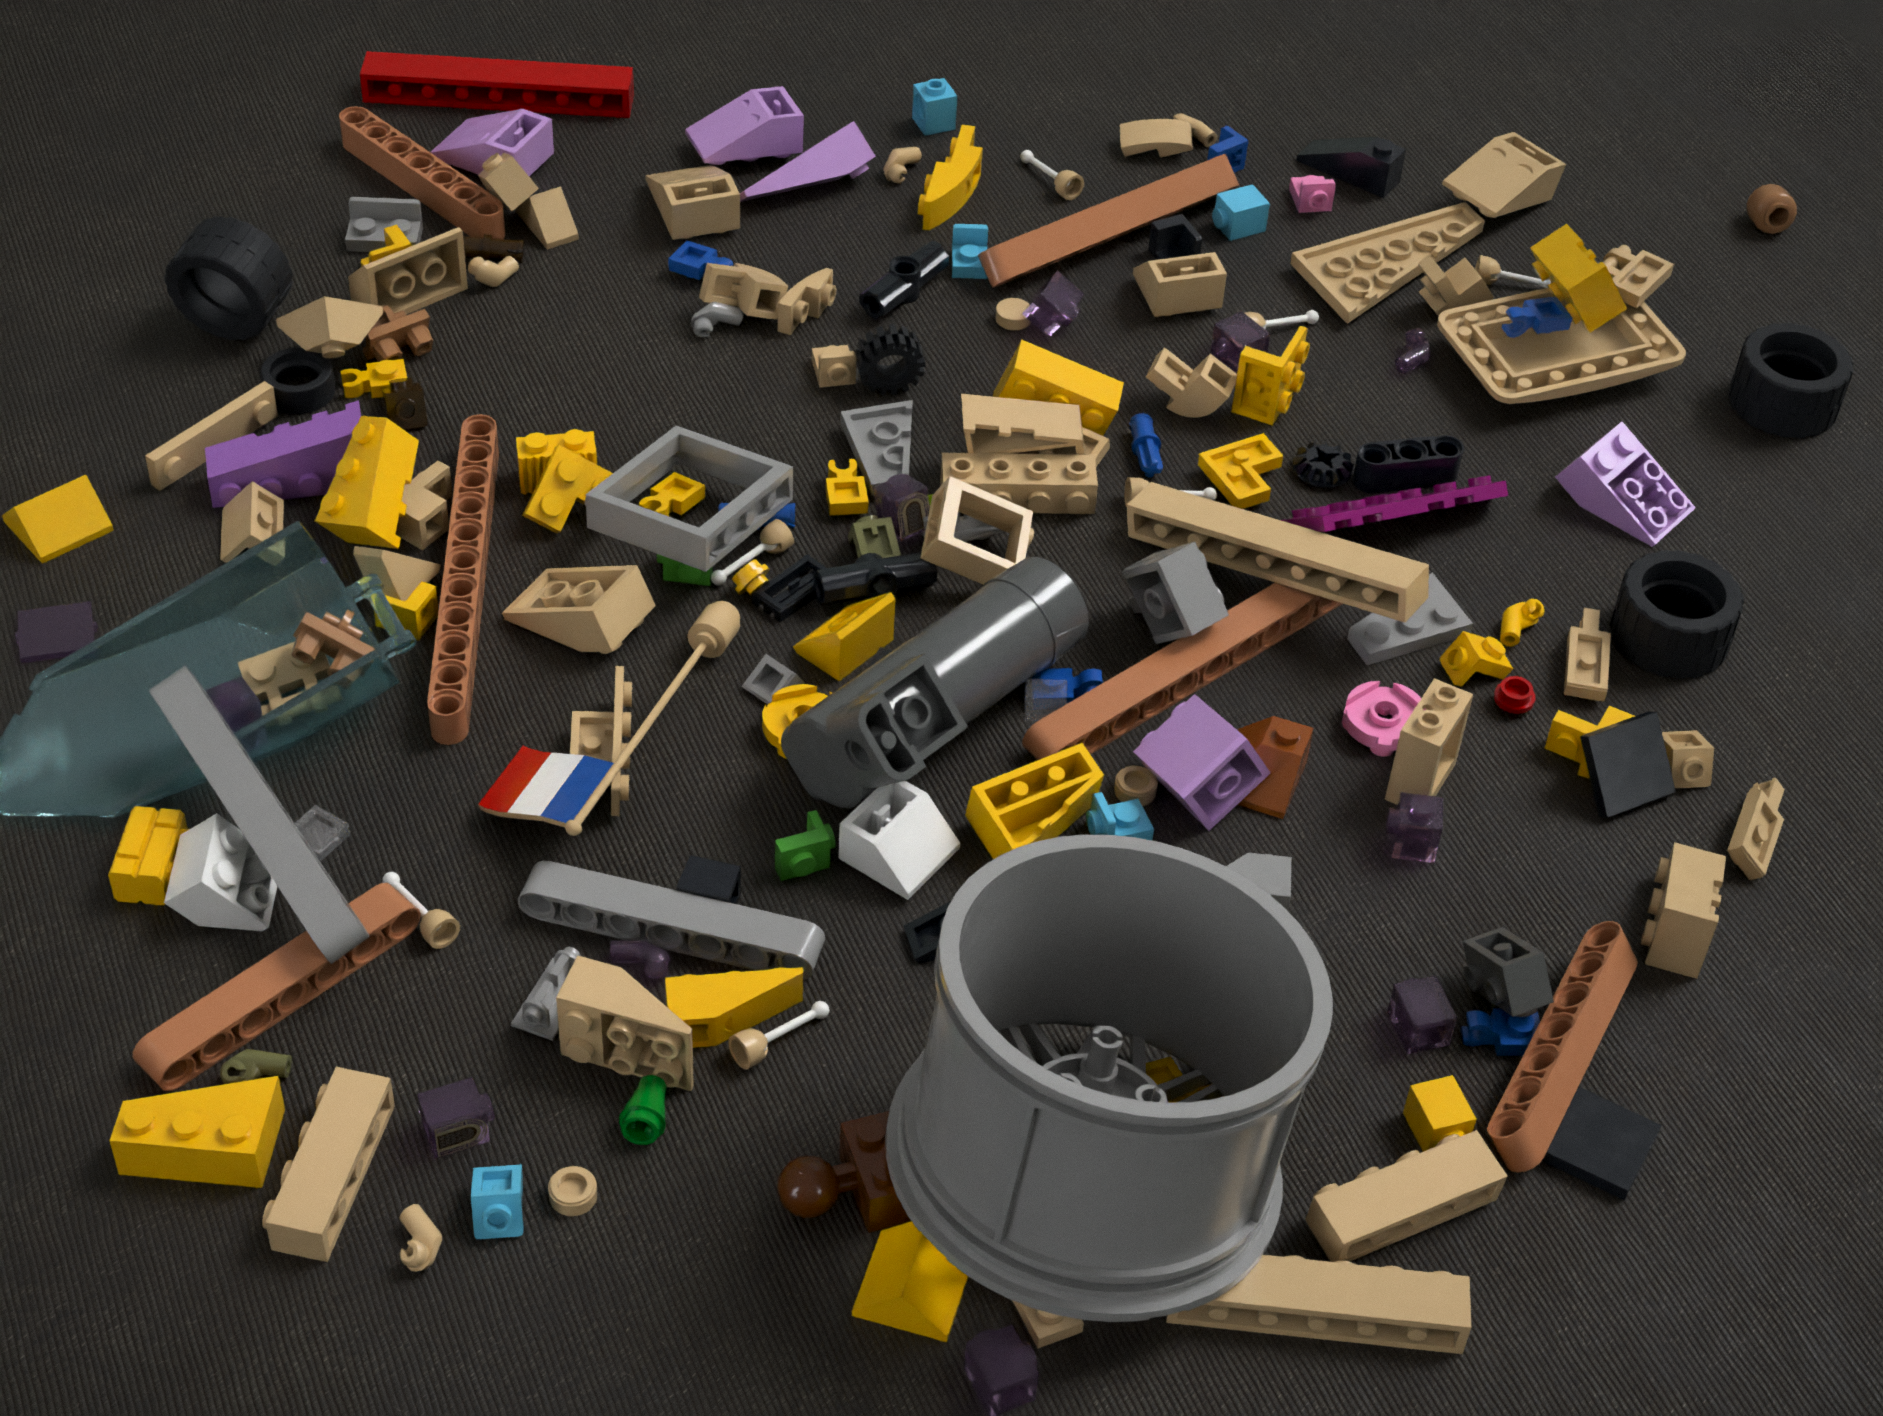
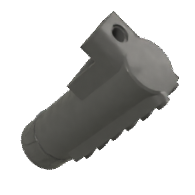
(935, 684)

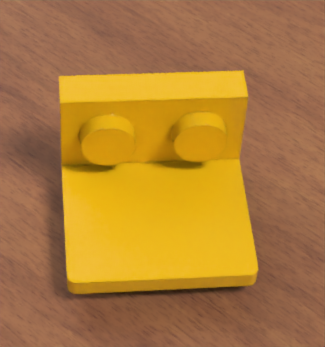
(1267, 381)

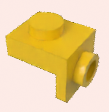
(1475, 654)

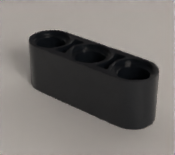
(1407, 463)

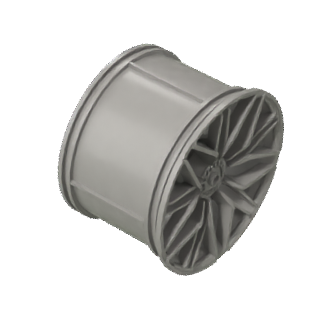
(1078, 1172)

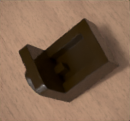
(405, 403)

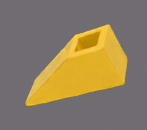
(731, 1001)

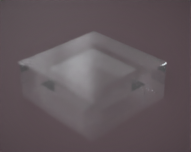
(1043, 697)
(322, 831)

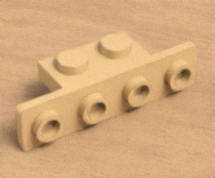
(601, 736)

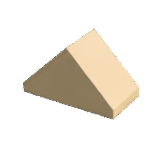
(549, 218)
(396, 571)

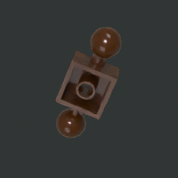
(811, 1185)

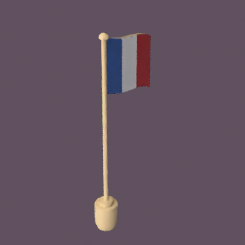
(568, 786)

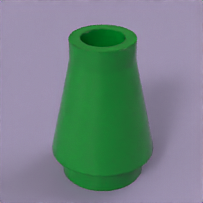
(644, 1113)

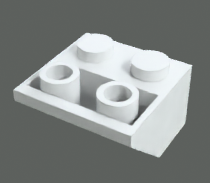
(897, 838)
(220, 879)

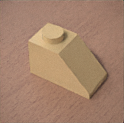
(507, 180)

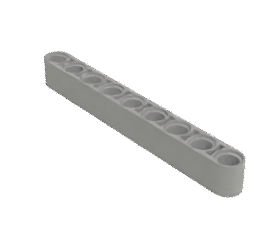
(259, 815)

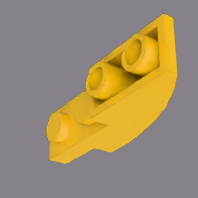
(951, 180)

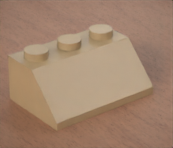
(413, 275)

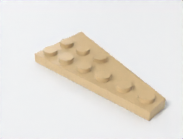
(1373, 264)

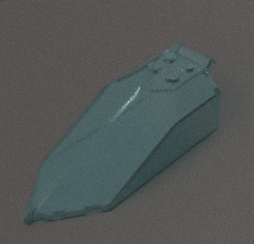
(101, 741)

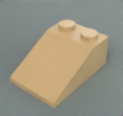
(584, 606)

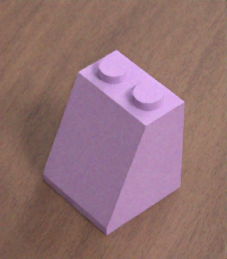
(1202, 761)

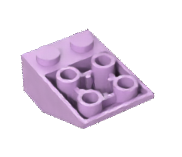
(750, 127)
(514, 132)
(1626, 487)

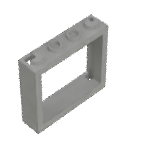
(767, 492)

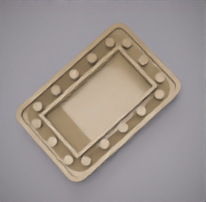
(1560, 361)

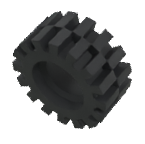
(894, 375)

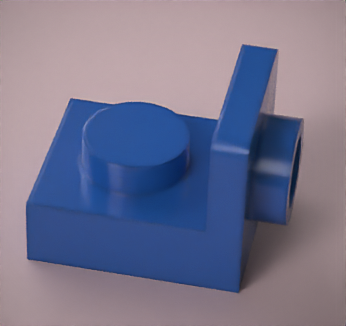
(1233, 146)

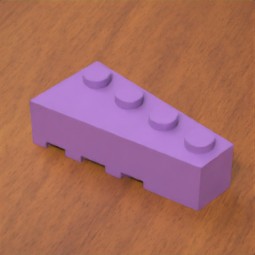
(286, 462)

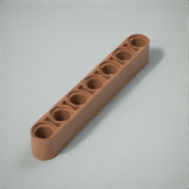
(421, 174)
(268, 993)
(1562, 1047)

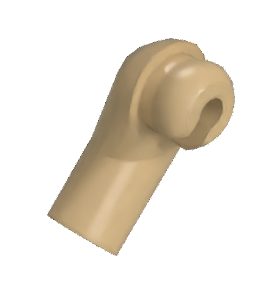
(897, 159)
(491, 273)

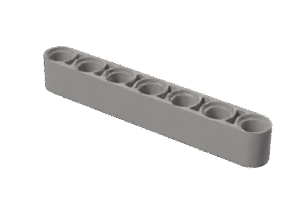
(670, 919)

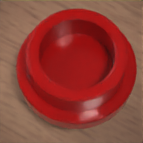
(1515, 695)

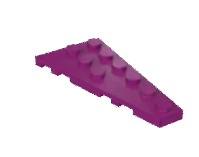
(1396, 504)

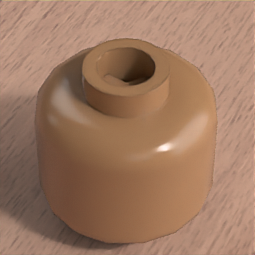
(1771, 208)

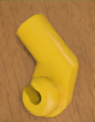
(1518, 618)

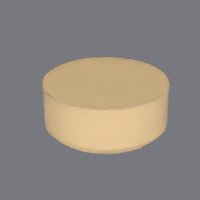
(1010, 314)
(1136, 783)
(572, 1191)

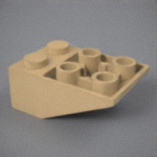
(1506, 176)
(696, 201)
(621, 1025)

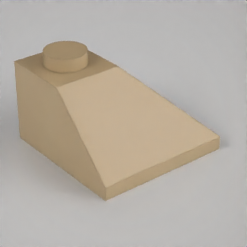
(330, 325)

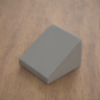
(769, 678)

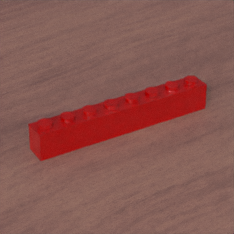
(497, 84)

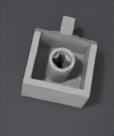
(1175, 593)

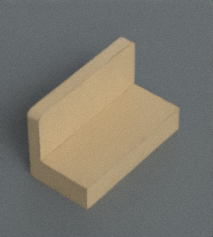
(249, 520)

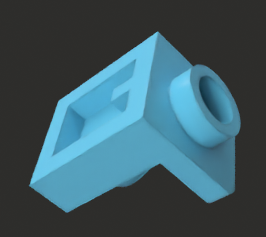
(967, 243)
(1118, 819)
(497, 1201)

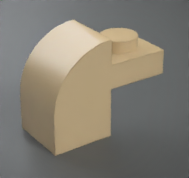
(743, 286)
(1454, 288)
(1192, 391)
(426, 506)

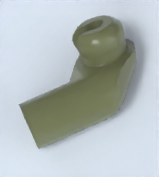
(252, 1064)

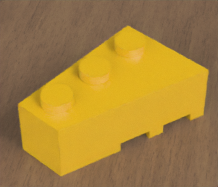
(1034, 800)

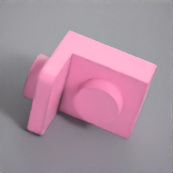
(1312, 193)

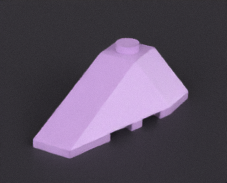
(827, 161)

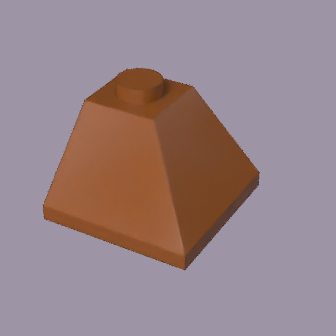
(1285, 751)

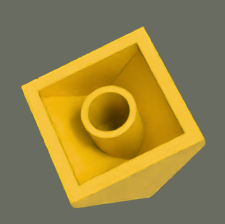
(59, 519)
(850, 636)
(910, 1285)

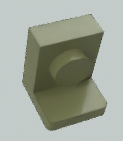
(874, 536)

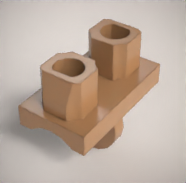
(397, 331)
(331, 637)

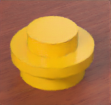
(750, 577)

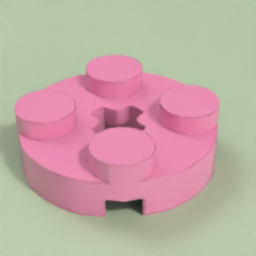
(1362, 717)

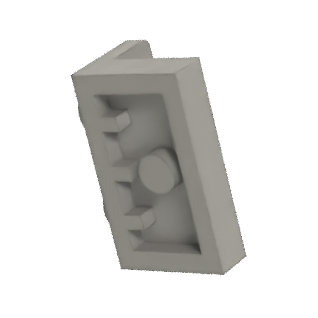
(371, 215)

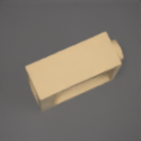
(963, 558)
(1429, 742)

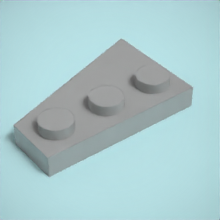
(880, 440)
(1434, 623)

